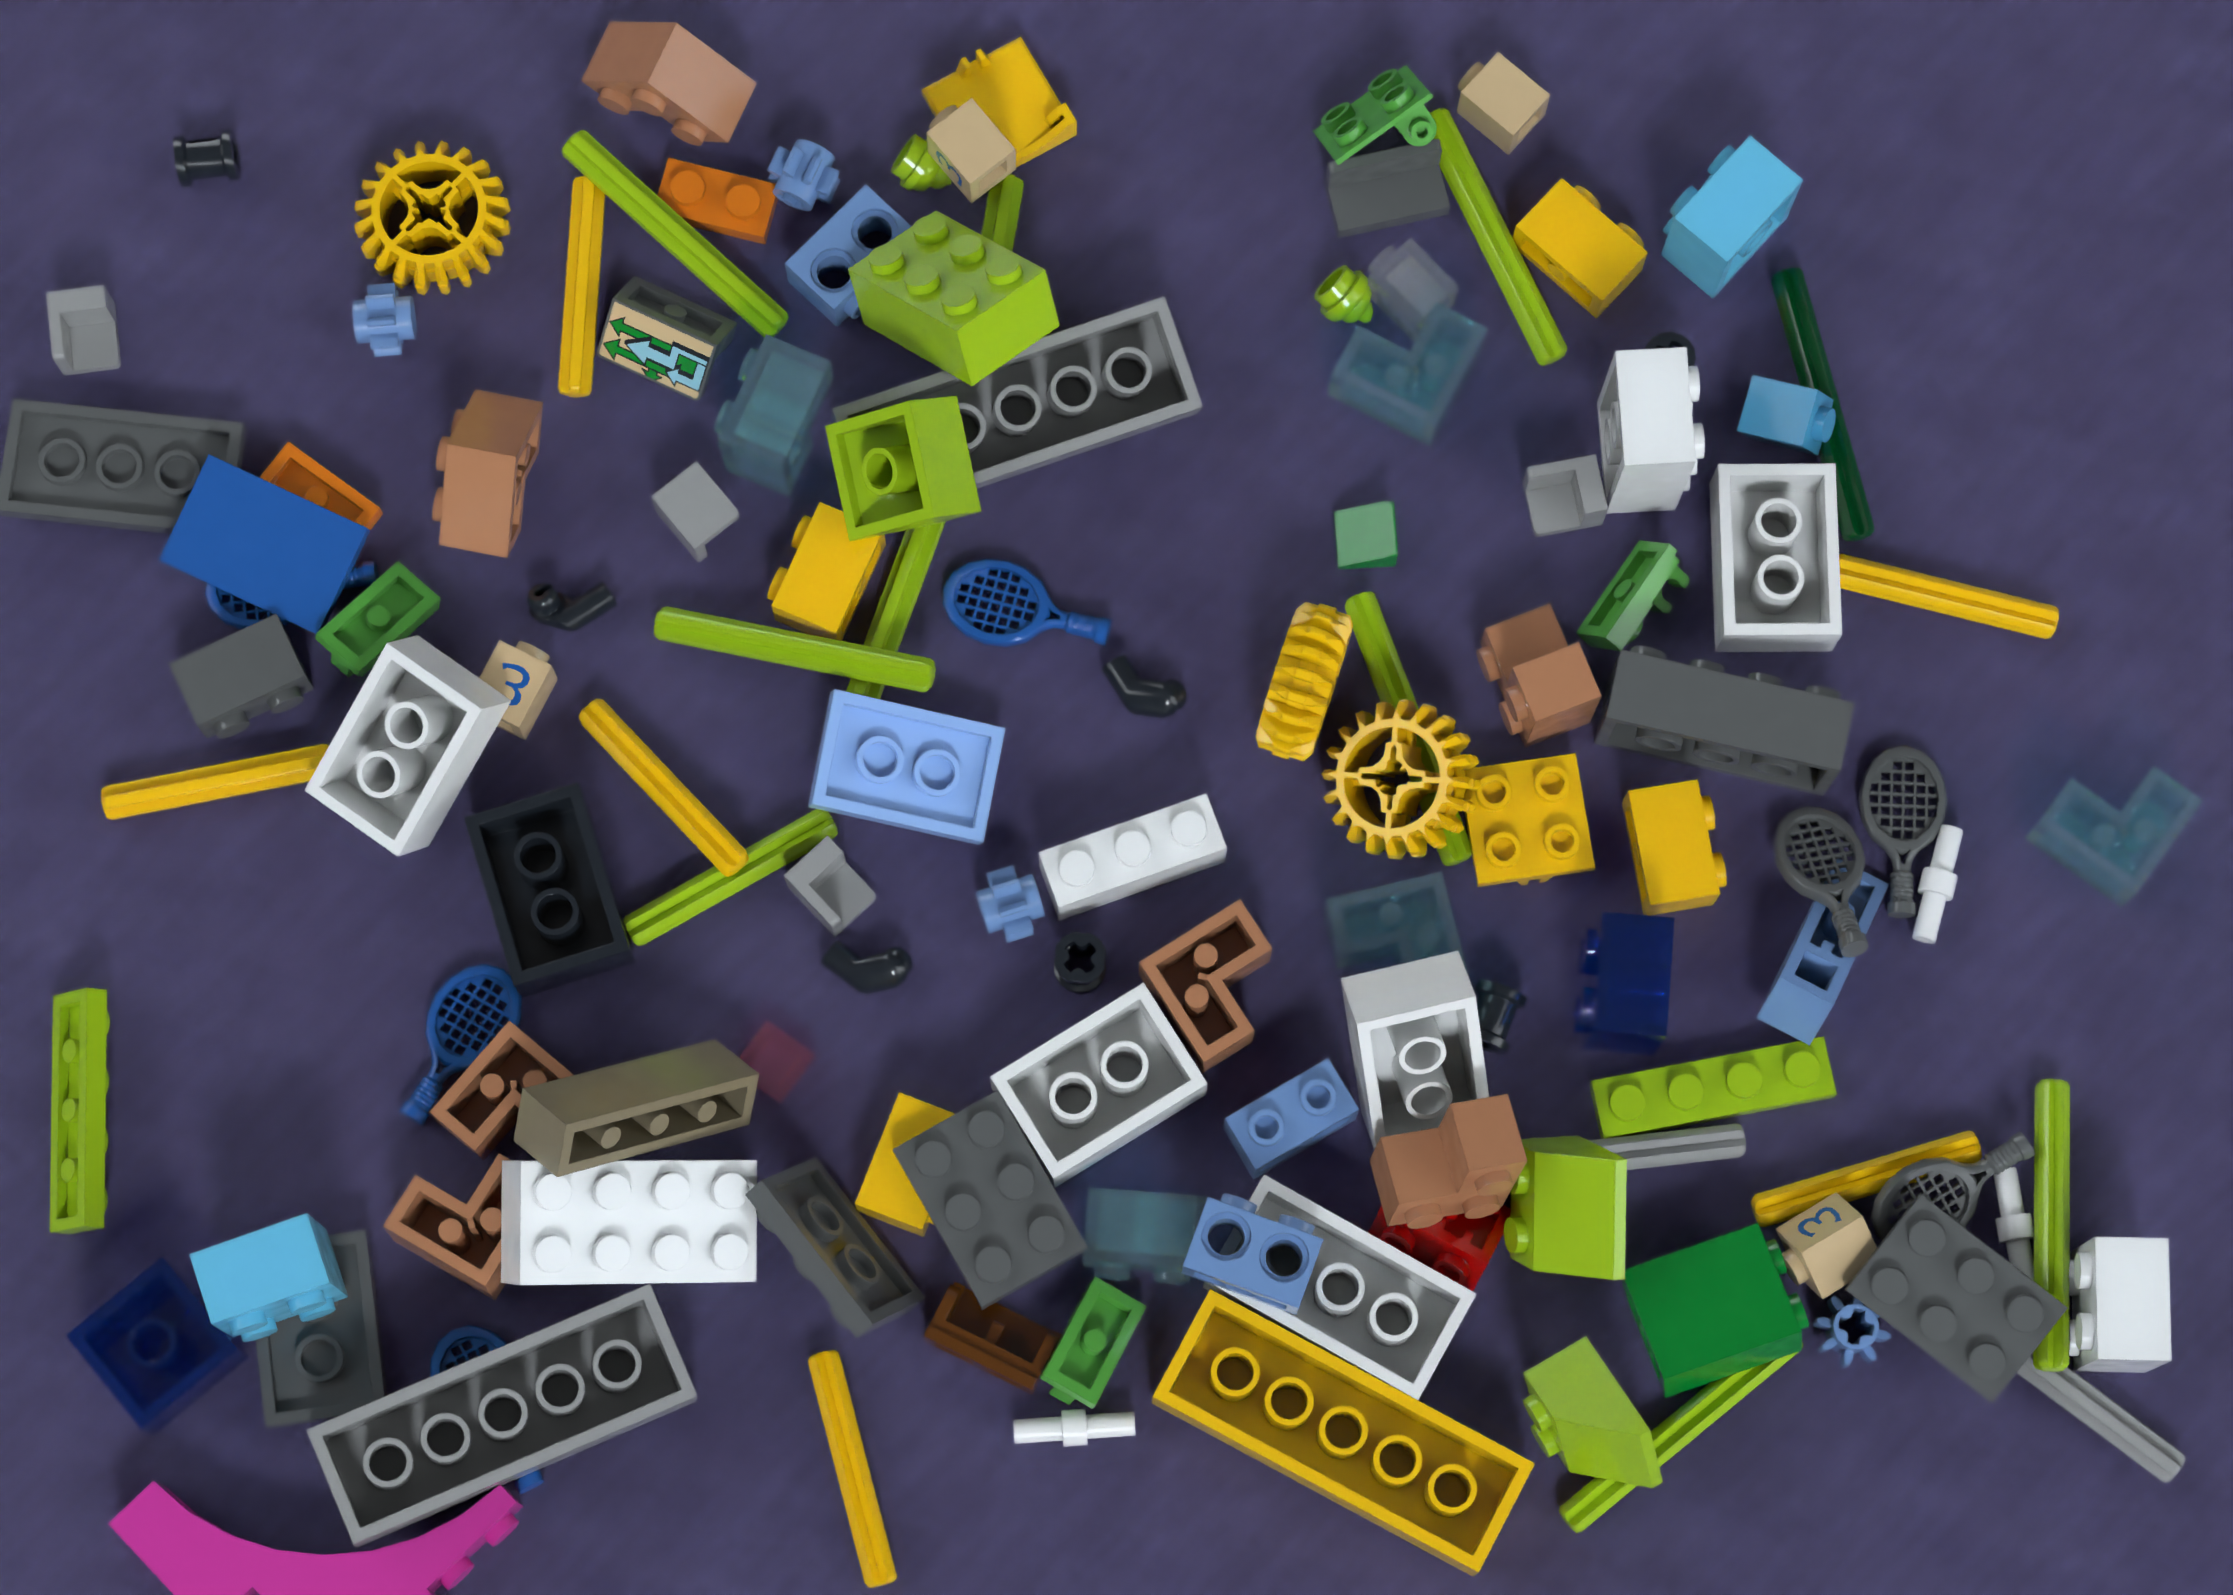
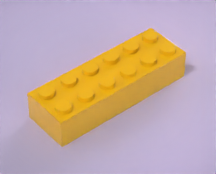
(1342, 1433)

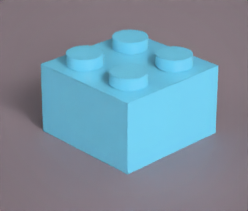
(1730, 215)
(269, 1278)

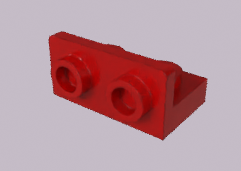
(1452, 1247)

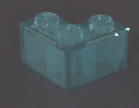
(1414, 386)
(769, 424)
(2114, 846)
(1394, 919)

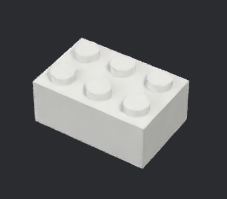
(1649, 429)
(1775, 558)
(407, 745)
(1414, 1043)
(1099, 1084)

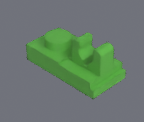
(1631, 594)
(379, 615)
(1092, 1343)

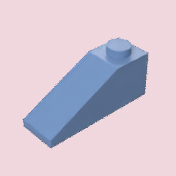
(1814, 965)

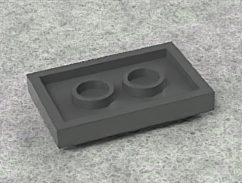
(990, 1199)
(834, 1247)
(1956, 1298)
(330, 1362)

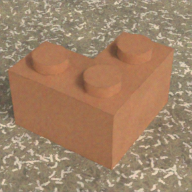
(669, 76)
(486, 472)
(1539, 675)
(1193, 980)
(488, 1094)
(1451, 1168)
(454, 1234)

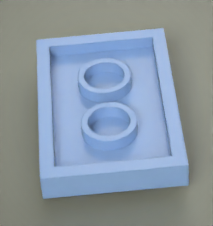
(906, 767)

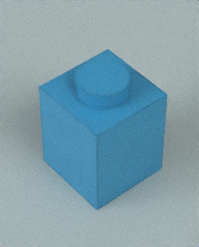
(1787, 415)

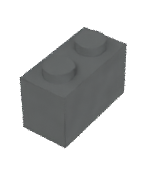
(242, 678)

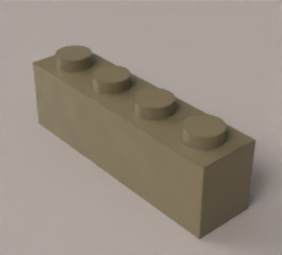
(635, 1107)

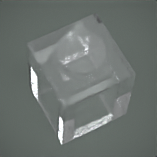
(1408, 285)

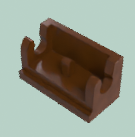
(991, 1338)

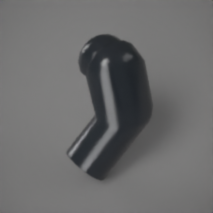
(566, 611)
(1144, 696)
(870, 973)

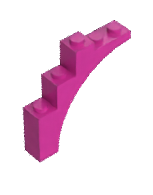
(204, 1559)

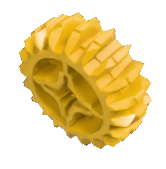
(461, 182)
(1304, 681)
(1402, 801)

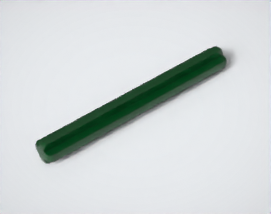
(1815, 373)

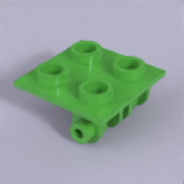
(1392, 100)

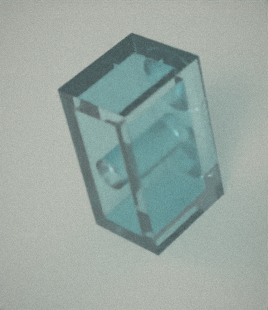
(1140, 1233)

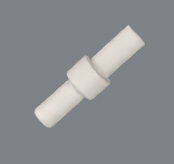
(1937, 884)
(2014, 1225)
(1074, 1427)

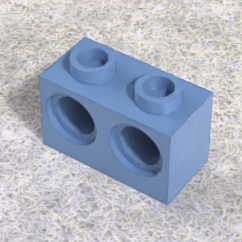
(838, 248)
(1290, 1118)
(1247, 1269)

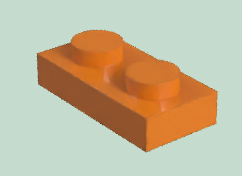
(719, 200)
(310, 480)

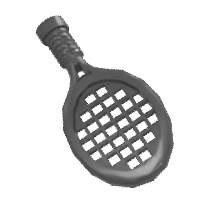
(1901, 879)
(1851, 940)
(1994, 1162)

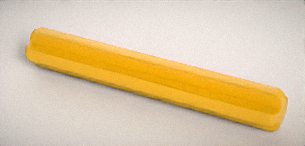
(581, 289)
(1948, 597)
(211, 782)
(663, 787)
(1858, 1179)
(852, 1468)

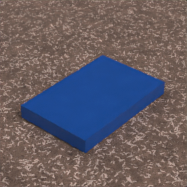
(264, 544)

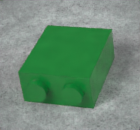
(1714, 1309)

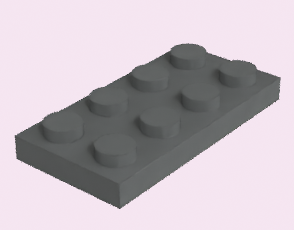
(107, 464)

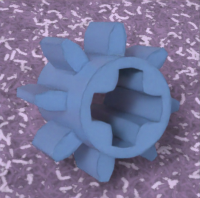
(803, 175)
(384, 319)
(1010, 903)
(1837, 1338)

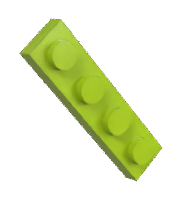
(1712, 1089)
(79, 1111)

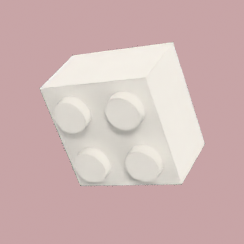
(2120, 1305)

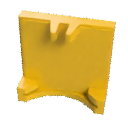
(1012, 95)
(1528, 821)

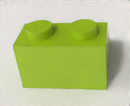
(903, 467)
(1569, 1209)
(1589, 1418)

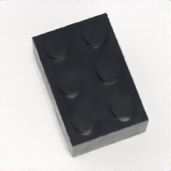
(549, 890)

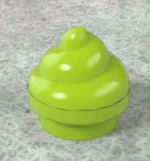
(917, 168)
(1345, 296)

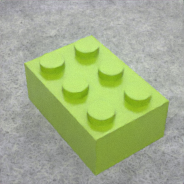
(954, 297)

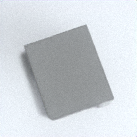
(83, 330)
(1565, 495)
(694, 509)
(829, 886)

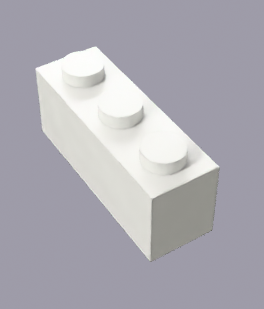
(1132, 856)

